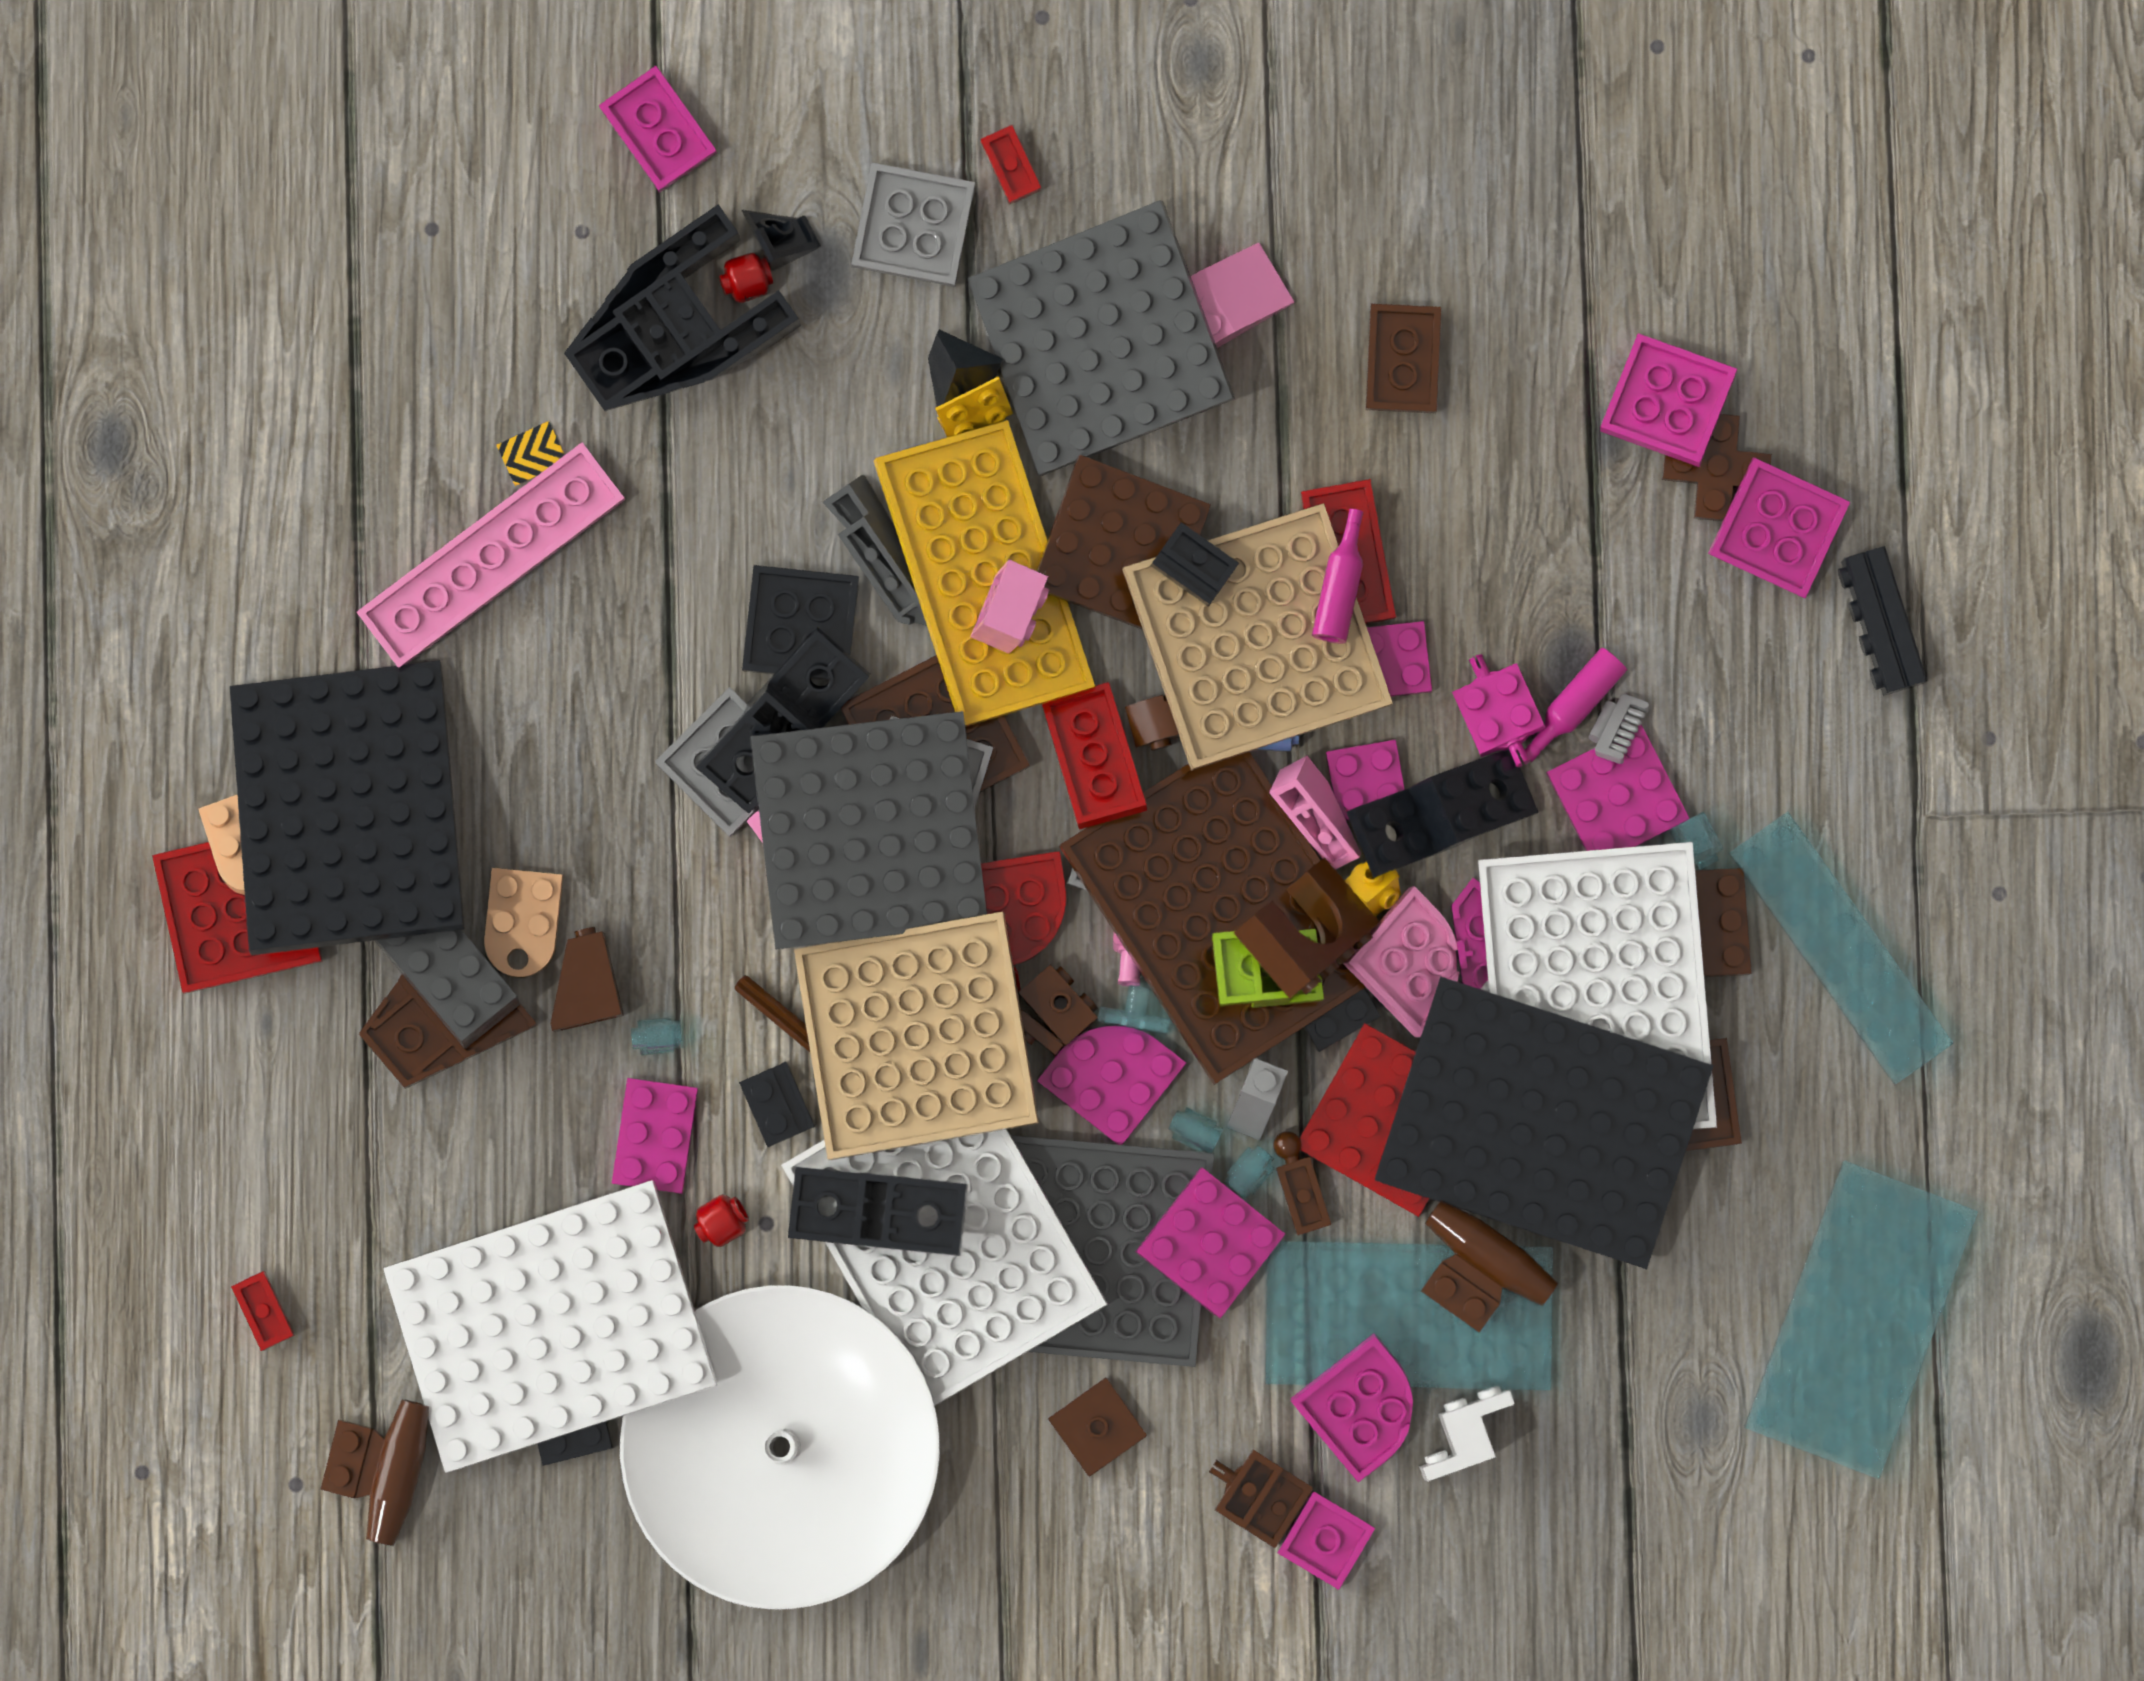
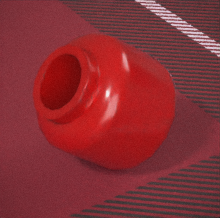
(746, 277)
(721, 1220)

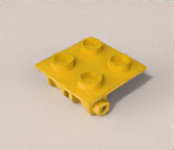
(975, 409)

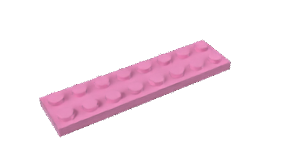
(490, 555)

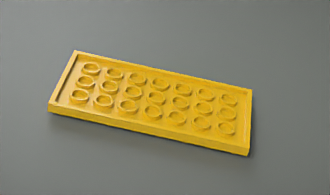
(959, 519)

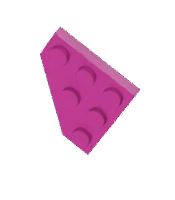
(1469, 935)

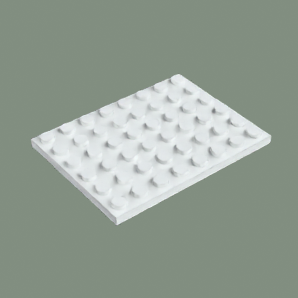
(1603, 943)
(1006, 1290)
(550, 1326)

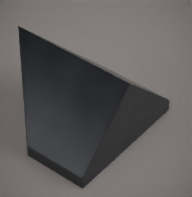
(782, 237)
(958, 367)

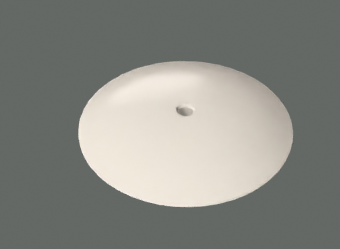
(856, 1465)

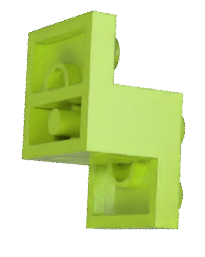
(1246, 981)

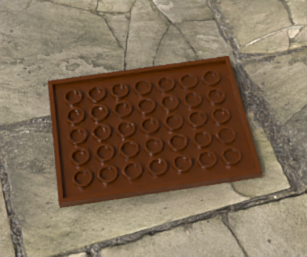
(1198, 867)

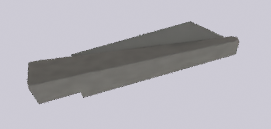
(876, 548)

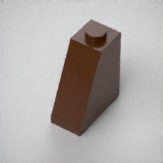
(586, 983)

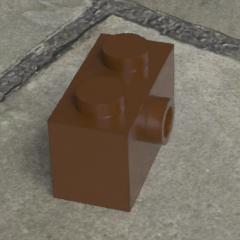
(1059, 1004)

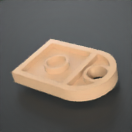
(224, 837)
(524, 917)

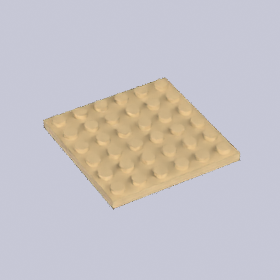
(1249, 661)
(916, 1036)

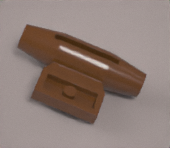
(1482, 1265)
(381, 1467)

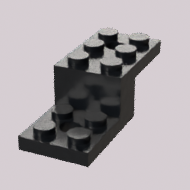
(784, 704)
(1442, 812)
(878, 1211)

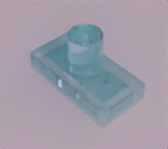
(1134, 1013)

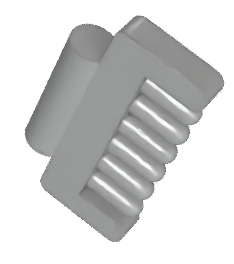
(1609, 725)

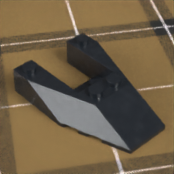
(656, 331)

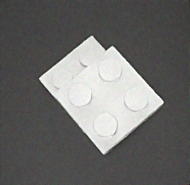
(1465, 1433)

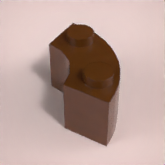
(1152, 723)

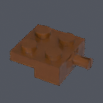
(1261, 1497)

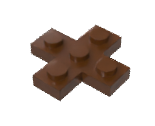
(1719, 470)

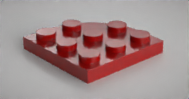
(1032, 898)

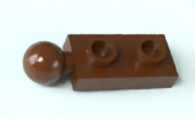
(1300, 1185)

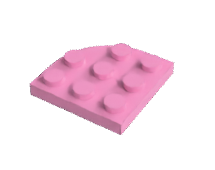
(1407, 958)

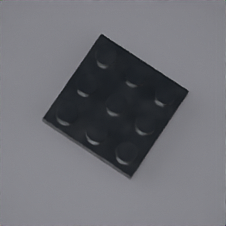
(789, 607)

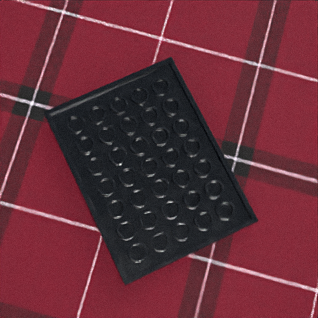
(346, 808)
(1543, 1122)

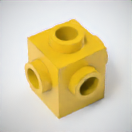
(1376, 892)

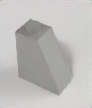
(1257, 1099)

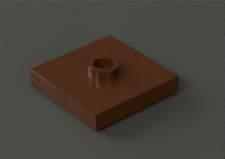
(1097, 1427)

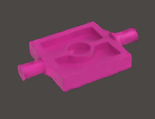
(1499, 710)

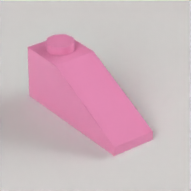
(1315, 811)

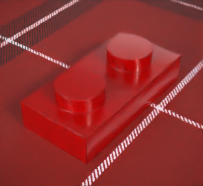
(1010, 164)
(263, 1310)

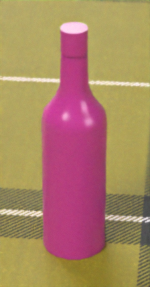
(1340, 585)
(1578, 699)

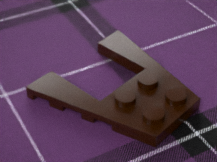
(418, 1044)

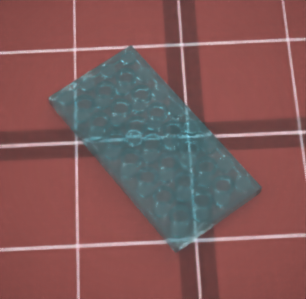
(1339, 1294)
(1861, 1319)

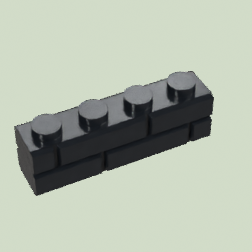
(1883, 621)

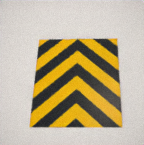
(530, 452)

